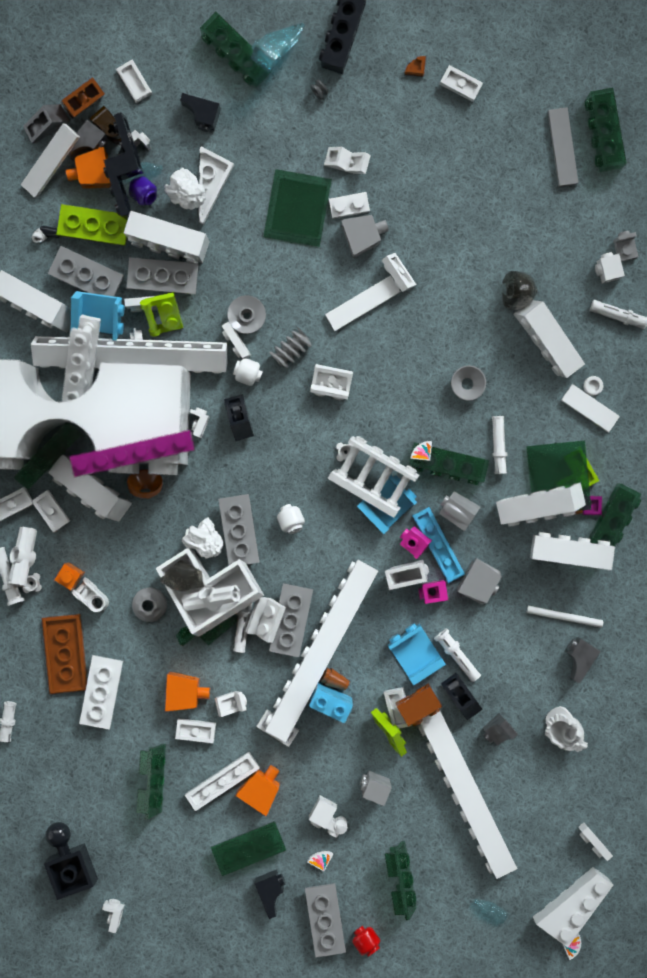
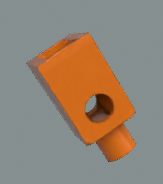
(90, 169)
(183, 692)
(260, 789)

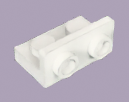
(265, 619)

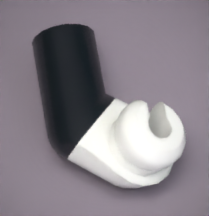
(43, 233)

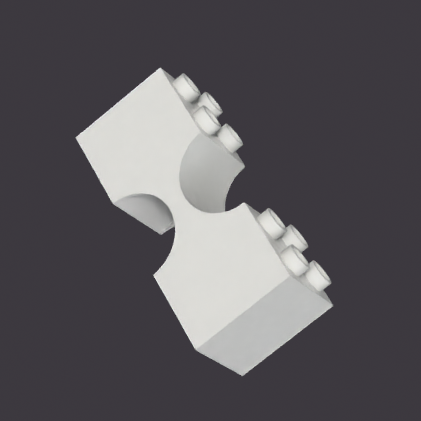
(119, 409)

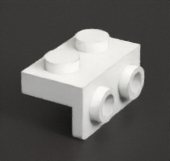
(331, 382)

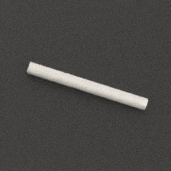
(564, 616)

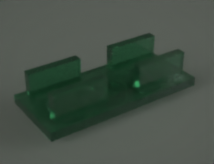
(151, 764)
(248, 848)
(399, 866)

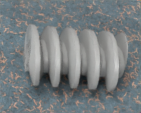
(291, 348)

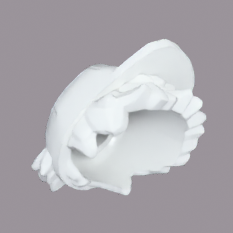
(565, 730)

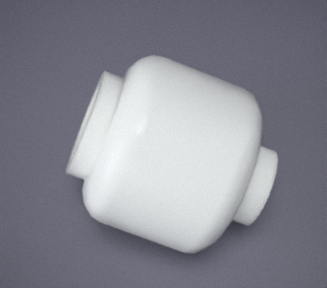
(247, 371)
(290, 519)

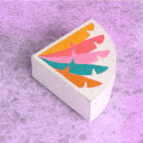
(422, 451)
(320, 859)
(574, 947)

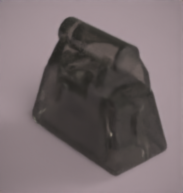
(183, 577)

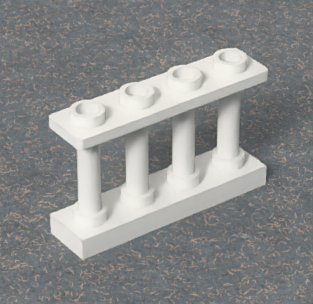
(81, 358)
(372, 495)

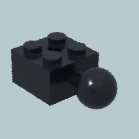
(75, 859)

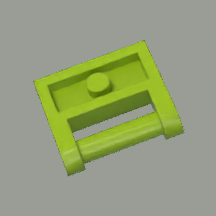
(168, 314)

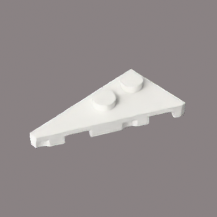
(213, 175)

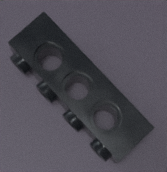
(337, 60)

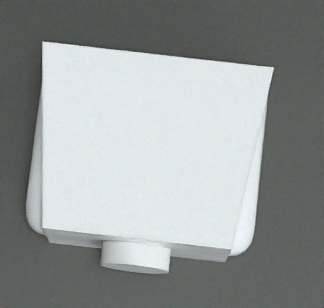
(407, 574)

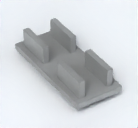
(85, 273)
(162, 276)
(239, 529)
(293, 622)
(325, 920)

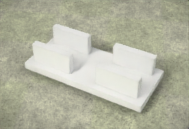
(101, 692)

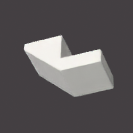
(344, 160)

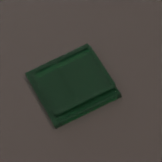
(297, 208)
(559, 466)

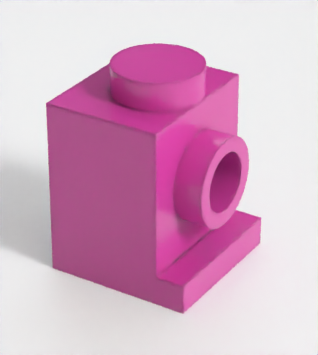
(420, 539)
(440, 594)

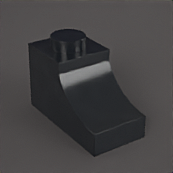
(205, 111)
(238, 417)
(461, 696)
(269, 888)

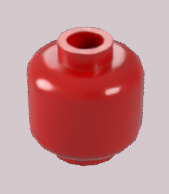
(366, 941)

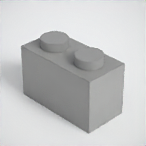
(375, 787)

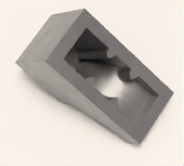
(45, 122)
(90, 139)
(582, 656)
(499, 730)

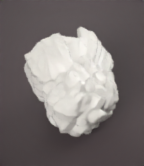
(185, 190)
(204, 539)

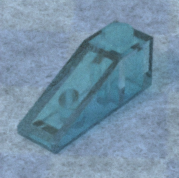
(275, 45)

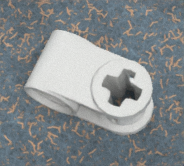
(87, 593)

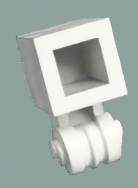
(323, 817)

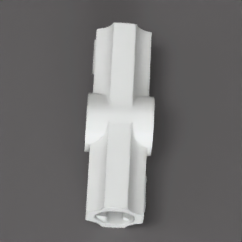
(22, 557)
(211, 598)

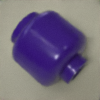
(142, 190)

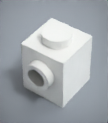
(609, 267)

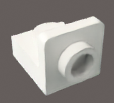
(199, 425)
(116, 910)

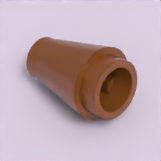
(333, 679)

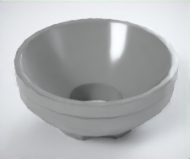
(477, 377)
(158, 600)

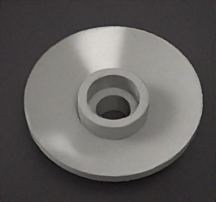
(249, 305)

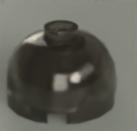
(521, 287)

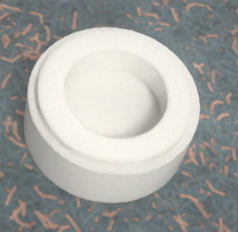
(593, 385)

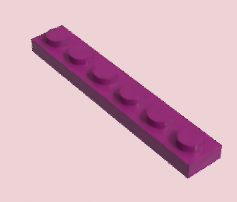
(132, 453)

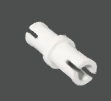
(7, 721)

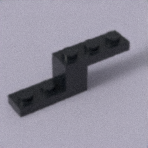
(122, 166)

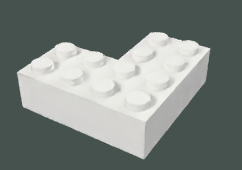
(202, 619)

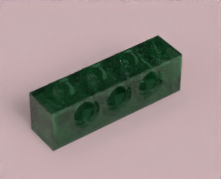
(218, 26)
(605, 100)
(478, 465)
(632, 501)

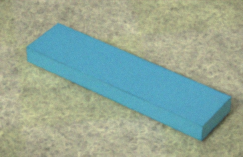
(439, 546)

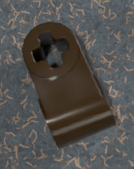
(104, 121)

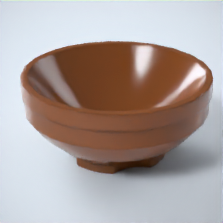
(144, 481)

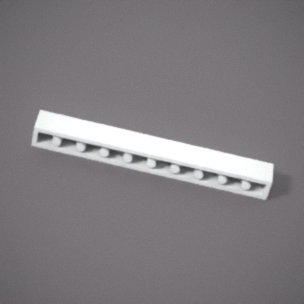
(190, 355)
(320, 651)
(467, 795)

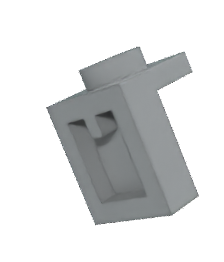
(626, 246)

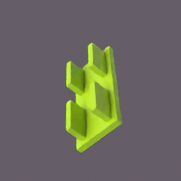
(91, 225)

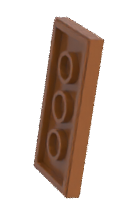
(64, 653)

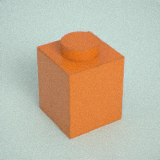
(69, 576)

